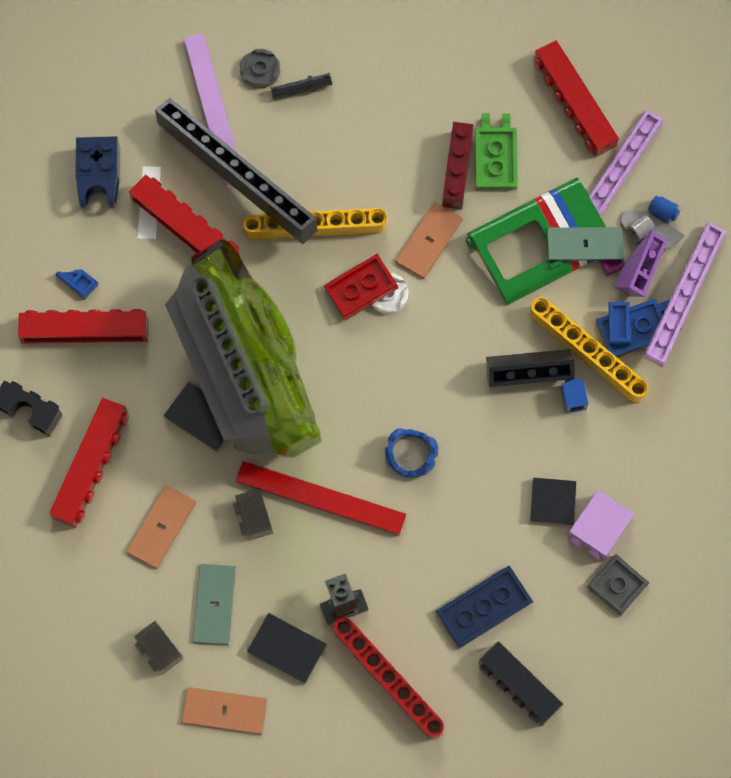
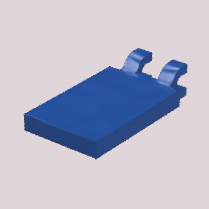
(643, 323)

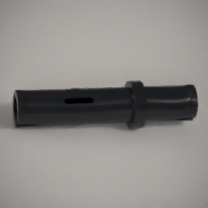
(300, 86)

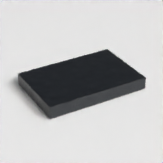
(193, 415)
(286, 648)

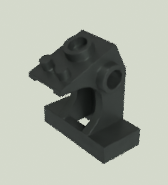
(343, 600)

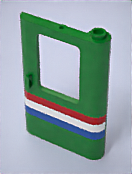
(558, 208)

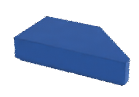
(78, 281)

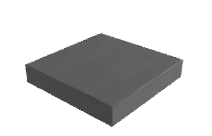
(618, 585)

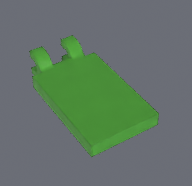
(496, 154)

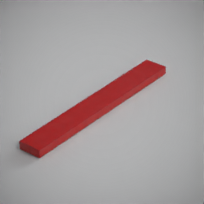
(321, 498)

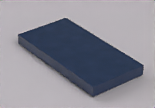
(484, 607)

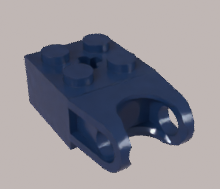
(101, 175)

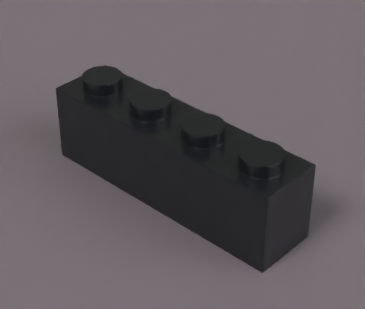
(530, 368)
(520, 683)

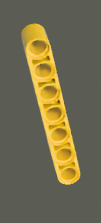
(325, 227)
(591, 359)

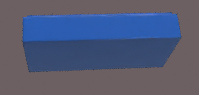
(619, 323)

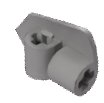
(641, 222)

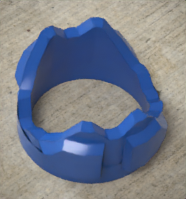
(401, 433)

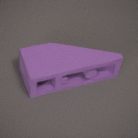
(641, 266)

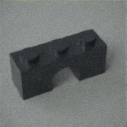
(44, 414)

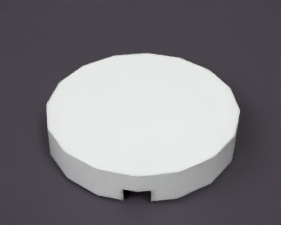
(394, 301)

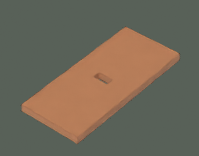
(421, 254)
(153, 542)
(206, 708)

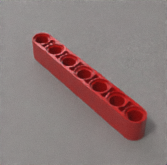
(385, 667)

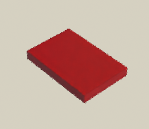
(361, 286)

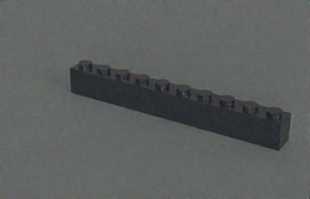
(236, 171)

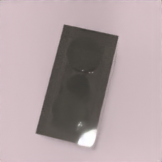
(253, 514)
(158, 647)

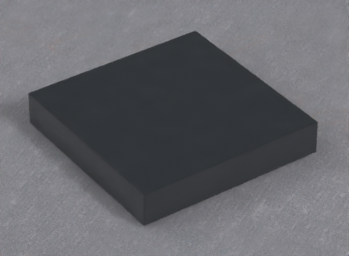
(553, 501)

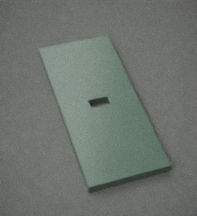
(568, 243)
(214, 622)

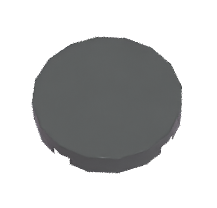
(260, 68)

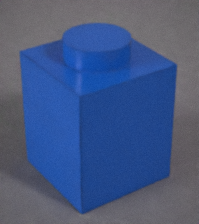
(574, 395)

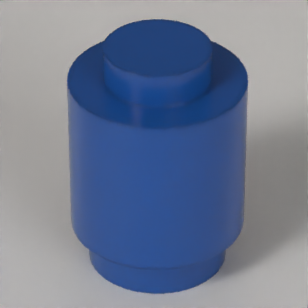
(664, 209)

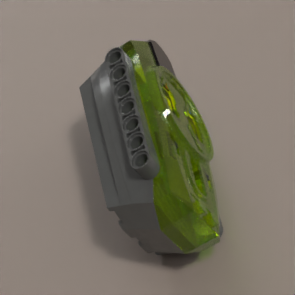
(242, 355)

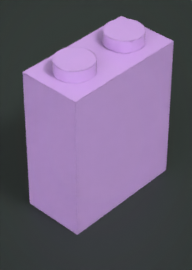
(600, 525)

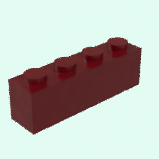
(457, 165)

